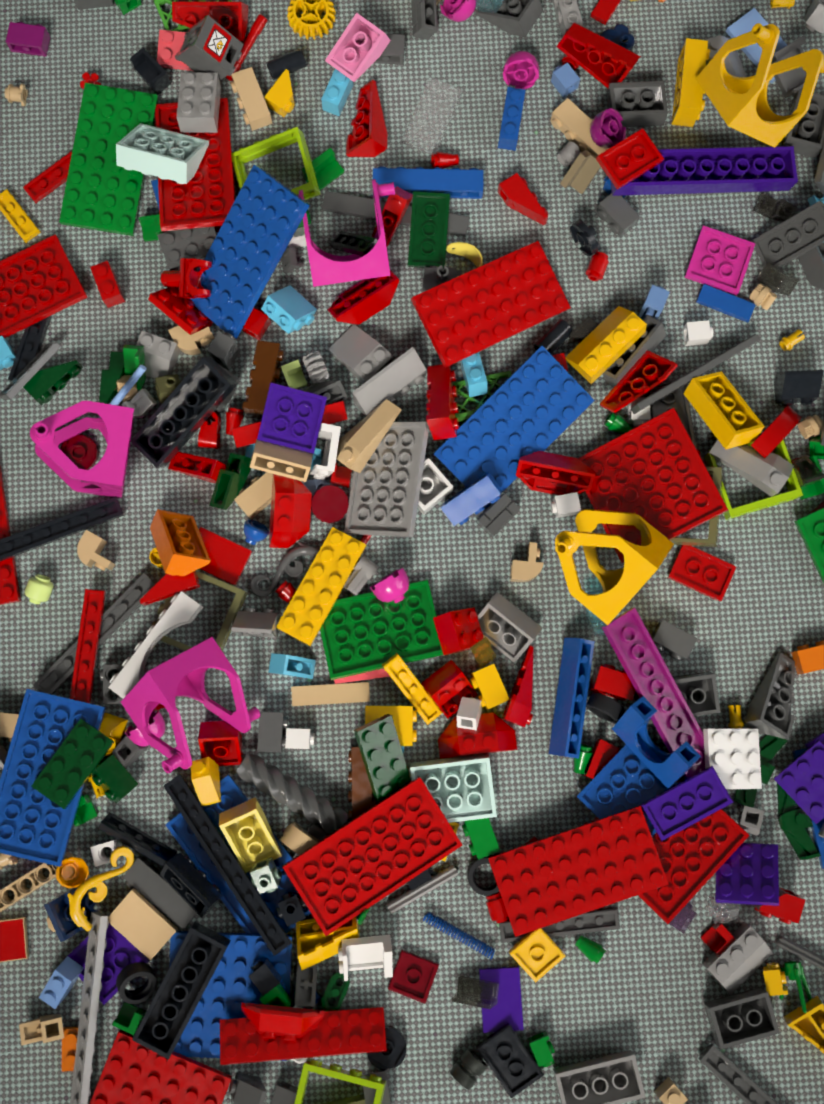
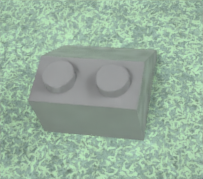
(159, 354)

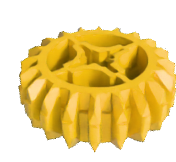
(310, 23)

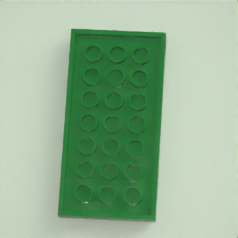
(96, 189)

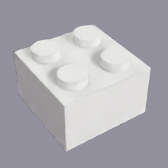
(433, 487)

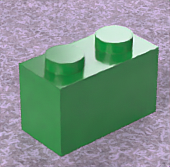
(481, 836)

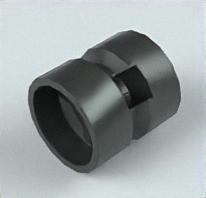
(466, 1072)

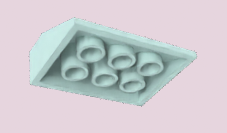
(161, 153)
(459, 786)

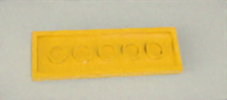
(321, 586)

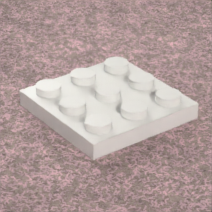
(734, 757)

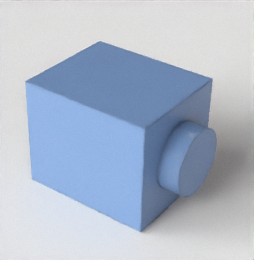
(565, 79)

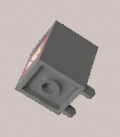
(210, 49)

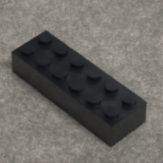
(184, 412)
(181, 990)

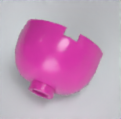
(458, 9)
(521, 70)
(392, 587)
(156, 726)

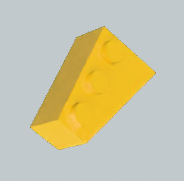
(315, 946)
(809, 1024)

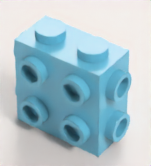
(289, 309)

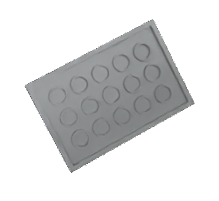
(388, 488)

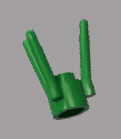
(796, 972)

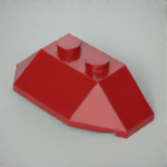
(364, 299)
(555, 473)
(288, 511)
(491, 737)
(281, 1020)

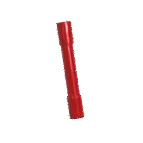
(255, 31)

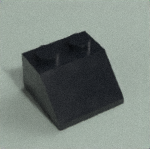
(798, 387)

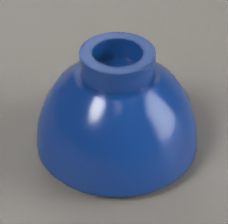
(255, 531)

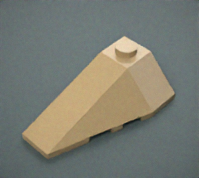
(363, 439)

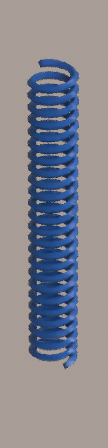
(465, 935)

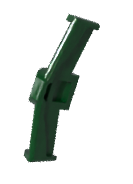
(768, 749)
(793, 823)

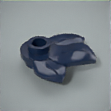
(619, 35)

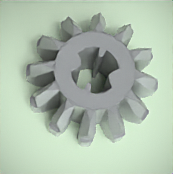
(315, 367)

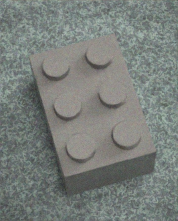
(199, 102)

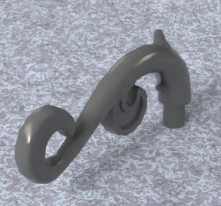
(284, 565)

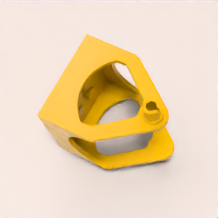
(744, 99)
(619, 584)

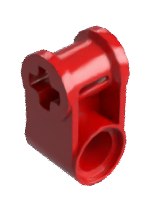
(210, 434)

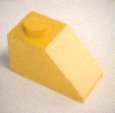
(280, 95)
(206, 780)

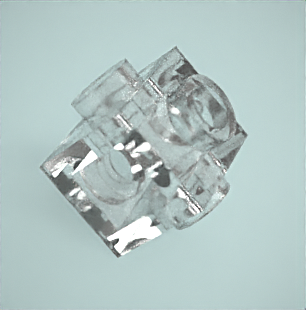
(721, 911)

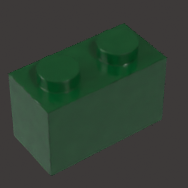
(113, 779)

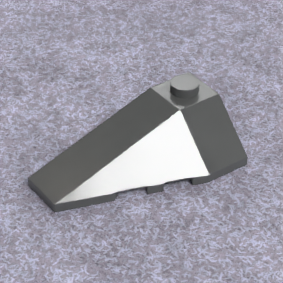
(772, 702)
(247, 1089)

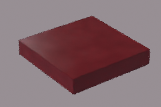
(413, 976)

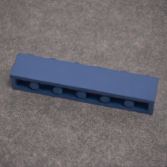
(453, 181)
(571, 697)

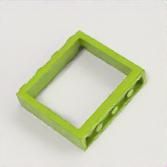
(270, 145)
(792, 485)
(336, 1071)

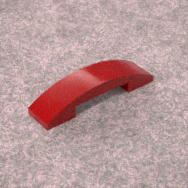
(776, 431)

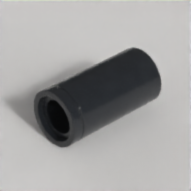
(292, 62)
(554, 336)

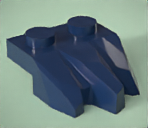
(60, 916)

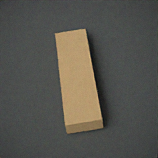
(330, 694)

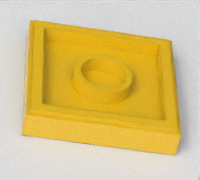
(536, 953)

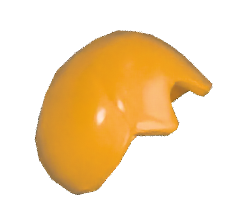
(72, 872)

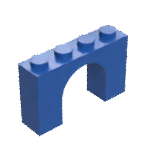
(633, 731)

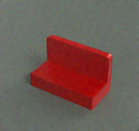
(602, 755)

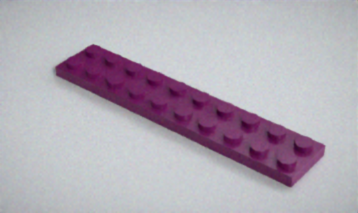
(654, 682)

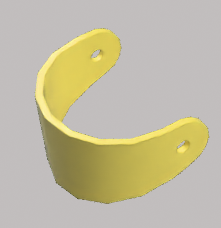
(467, 251)

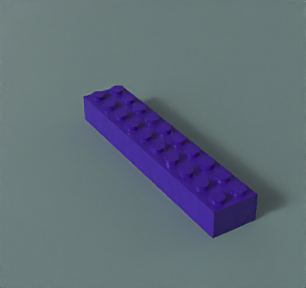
(717, 172)

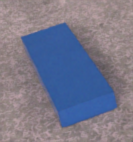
(725, 303)

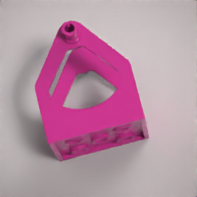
(335, 269)
(109, 473)
(185, 677)

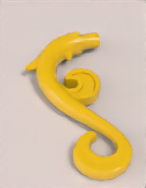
(76, 912)

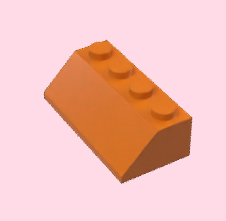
(178, 543)

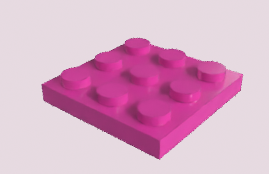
(719, 260)

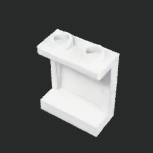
(331, 435)
(366, 954)

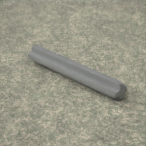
(421, 890)

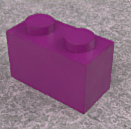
(28, 39)

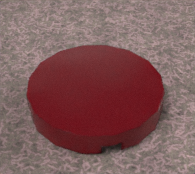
(81, 451)
(329, 503)

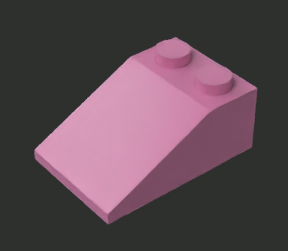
(357, 48)

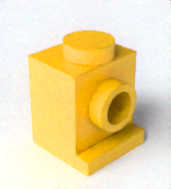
(775, 979)

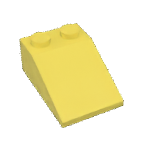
(249, 834)

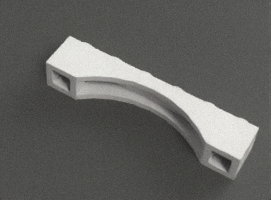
(181, 612)

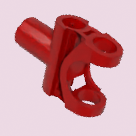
(187, 278)

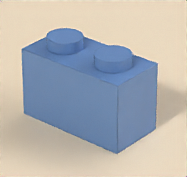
(654, 302)
(61, 982)

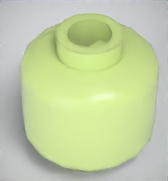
(39, 589)

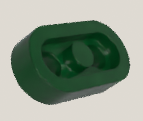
(335, 991)

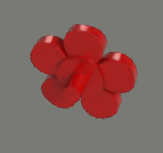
(86, 76)

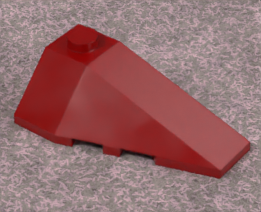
(230, 15)
(369, 127)
(641, 378)

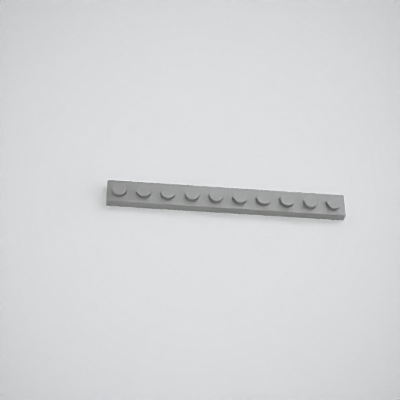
(89, 1008)

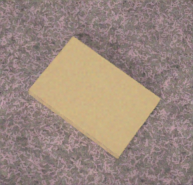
(142, 924)

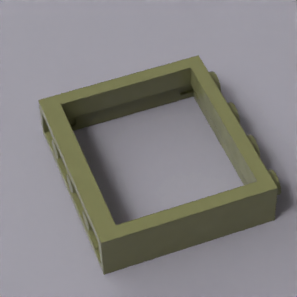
(716, 473)
(225, 630)

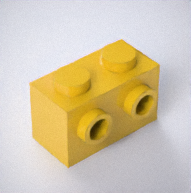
(489, 686)

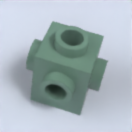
(266, 876)

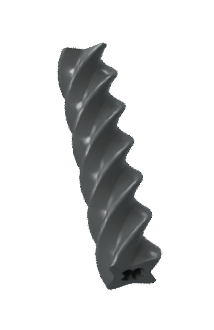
(287, 791)

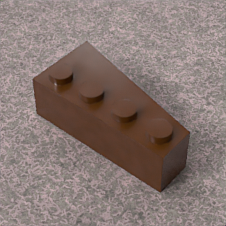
(267, 371)
(361, 794)

